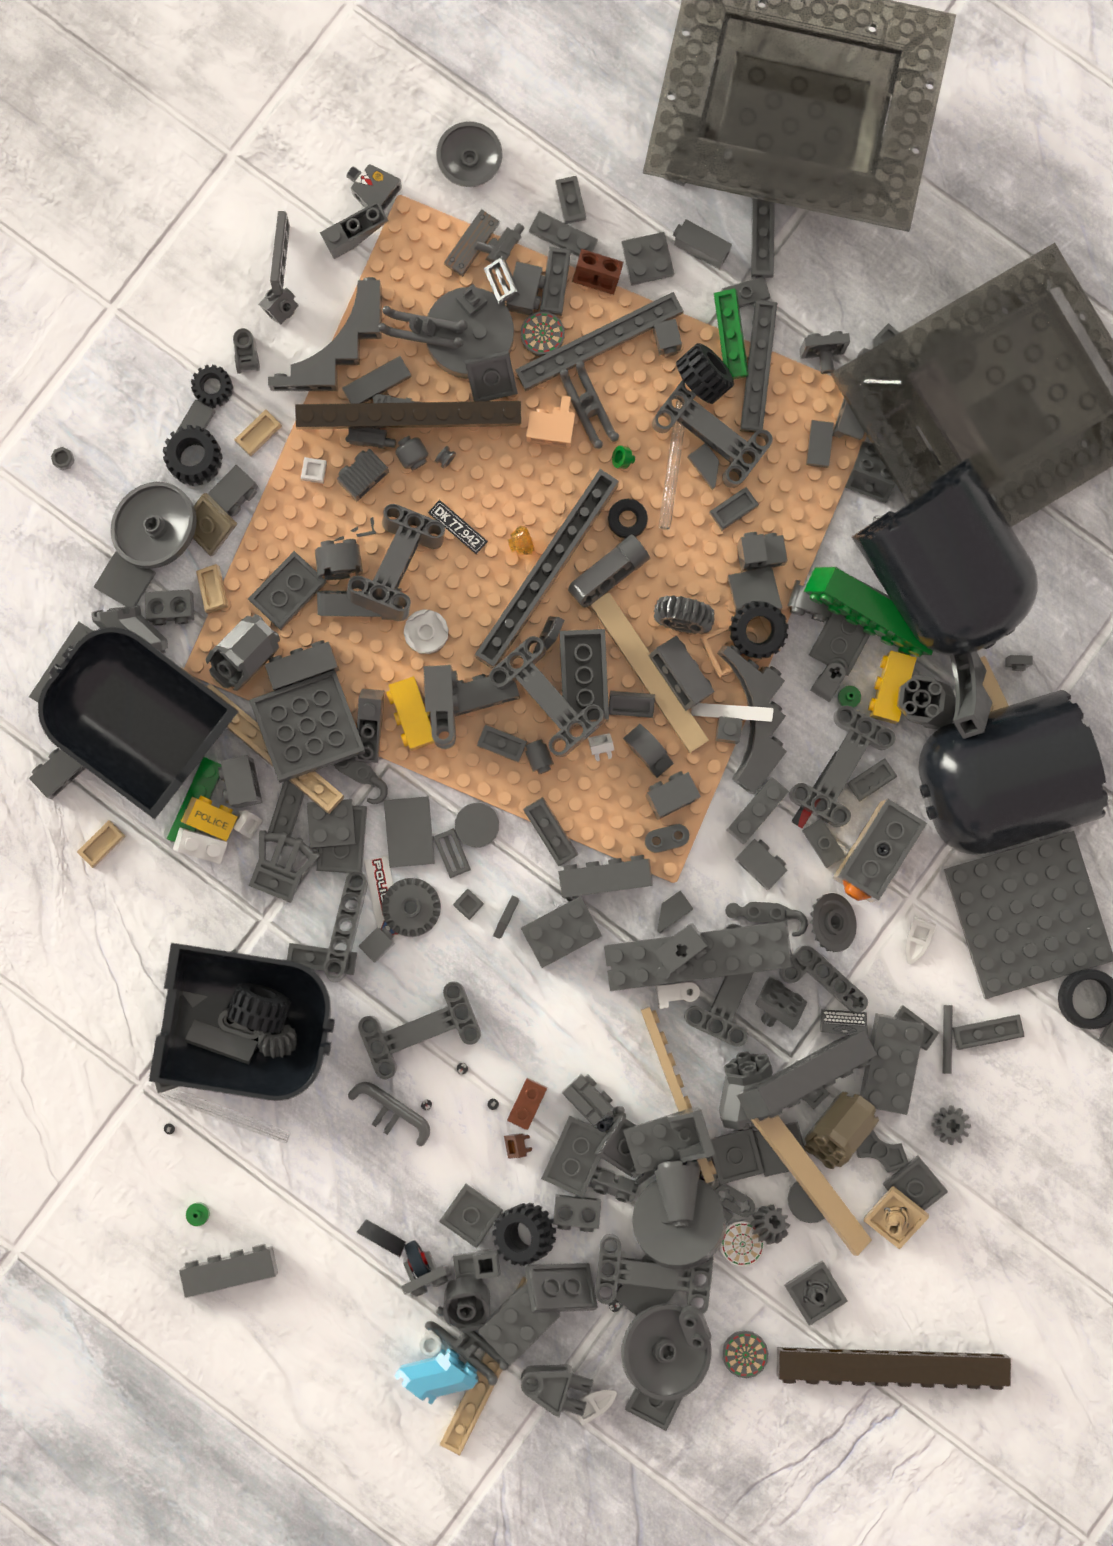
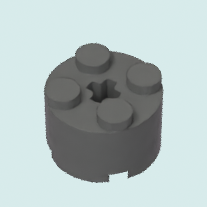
(338, 559)
(801, 604)
(466, 1303)

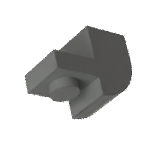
(648, 750)
(479, 1264)

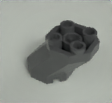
(130, 619)
(242, 652)
(927, 702)
(740, 1075)

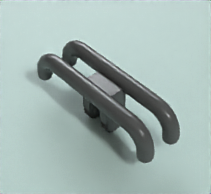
(423, 328)
(588, 405)
(396, 1107)
(467, 1346)

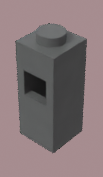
(702, 243)

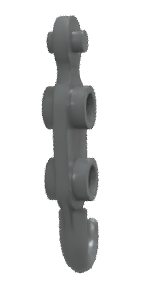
(363, 774)
(767, 913)

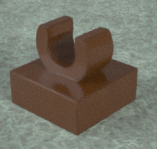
(516, 1146)

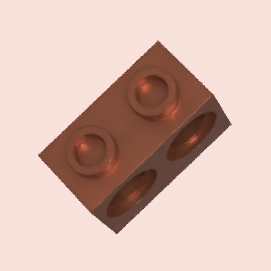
(597, 271)
(527, 1104)

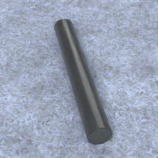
(947, 1039)

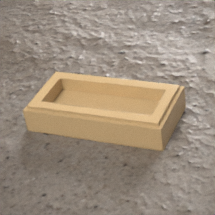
(258, 433)
(212, 588)
(101, 844)

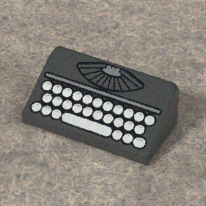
(843, 1021)

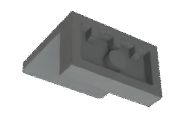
(870, 475)

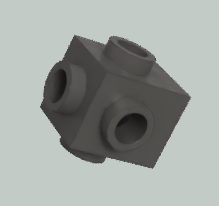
(279, 306)

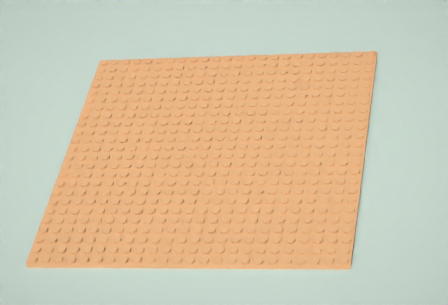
(512, 483)

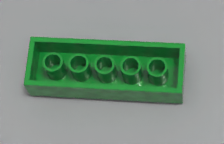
(863, 607)

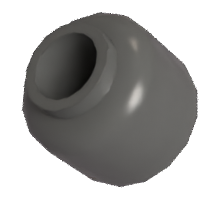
(411, 453)

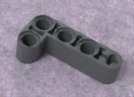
(828, 981)

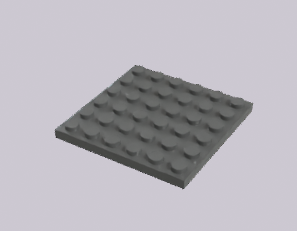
(1029, 915)

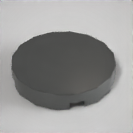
(476, 825)
(802, 1206)

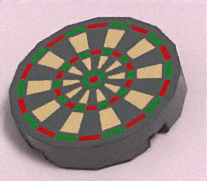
(542, 333)
(745, 1354)

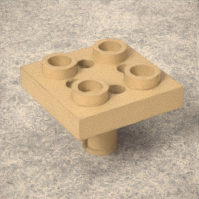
(894, 1223)

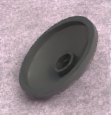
(464, 142)

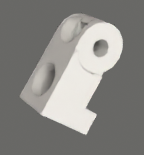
(679, 991)

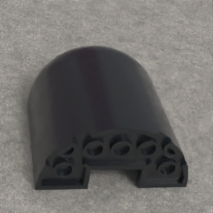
(952, 565)
(131, 715)
(1017, 779)
(216, 975)

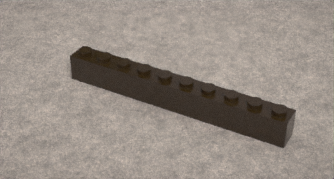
(408, 415)
(893, 1367)

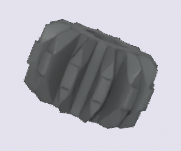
(278, 1043)
(945, 1132)
(770, 1224)

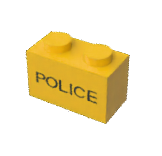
(209, 818)

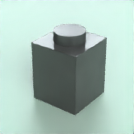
(667, 337)
(728, 730)
(377, 943)

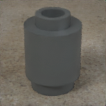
(539, 756)

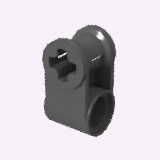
(245, 355)
(829, 681)

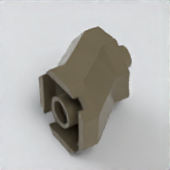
(841, 1130)

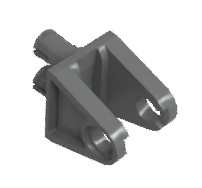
(552, 1388)

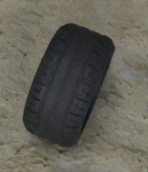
(1065, 999)

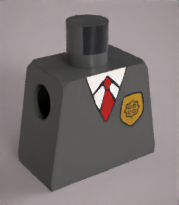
(373, 185)

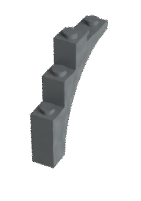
(759, 687)
(972, 700)

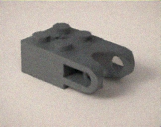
(441, 702)

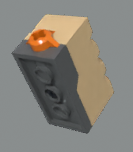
(879, 851)

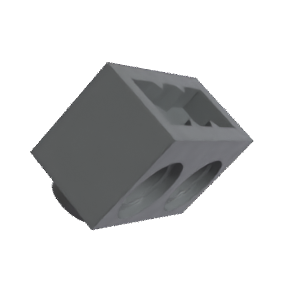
(170, 600)
(577, 1205)

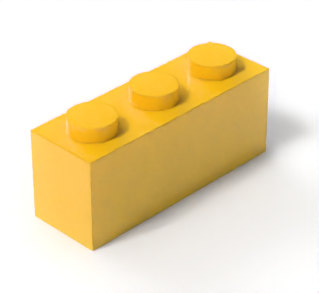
(895, 672)
(410, 713)

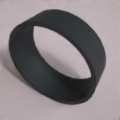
(382, 1237)

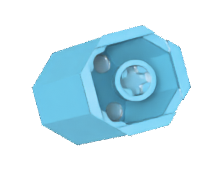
(438, 1376)

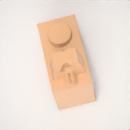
(553, 428)

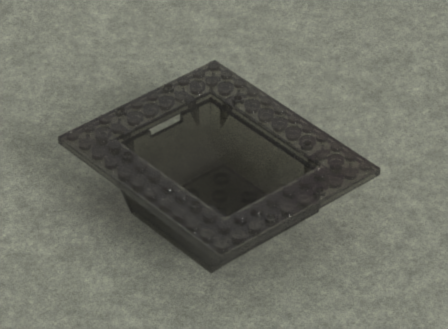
(803, 103)
(995, 389)

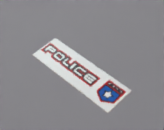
(379, 881)

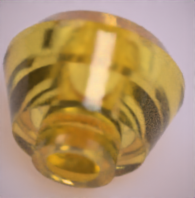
(521, 541)

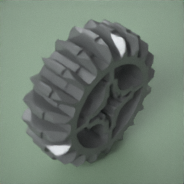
(684, 614)

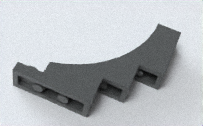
(320, 370)

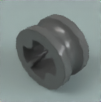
(445, 457)

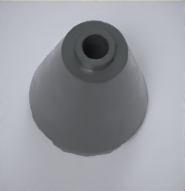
(678, 1190)

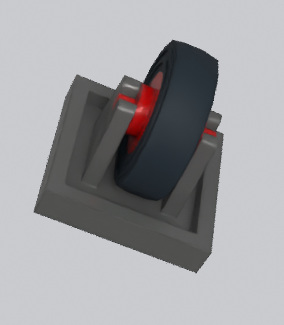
(420, 1273)

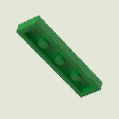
(731, 333)
(202, 784)

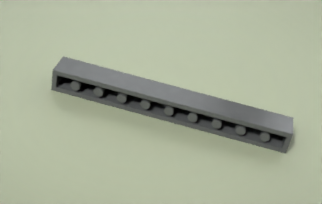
(547, 569)

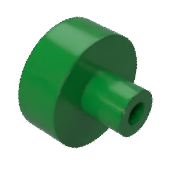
(622, 457)
(844, 699)
(201, 1210)

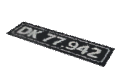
(457, 527)

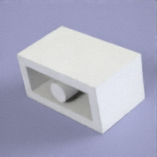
(200, 845)

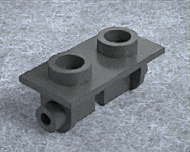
(621, 1190)

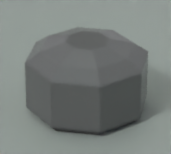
(62, 458)

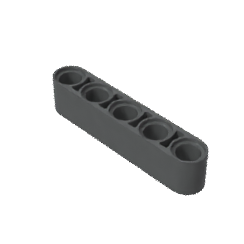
(345, 915)

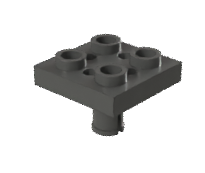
(825, 348)
(780, 1004)
(812, 1309)

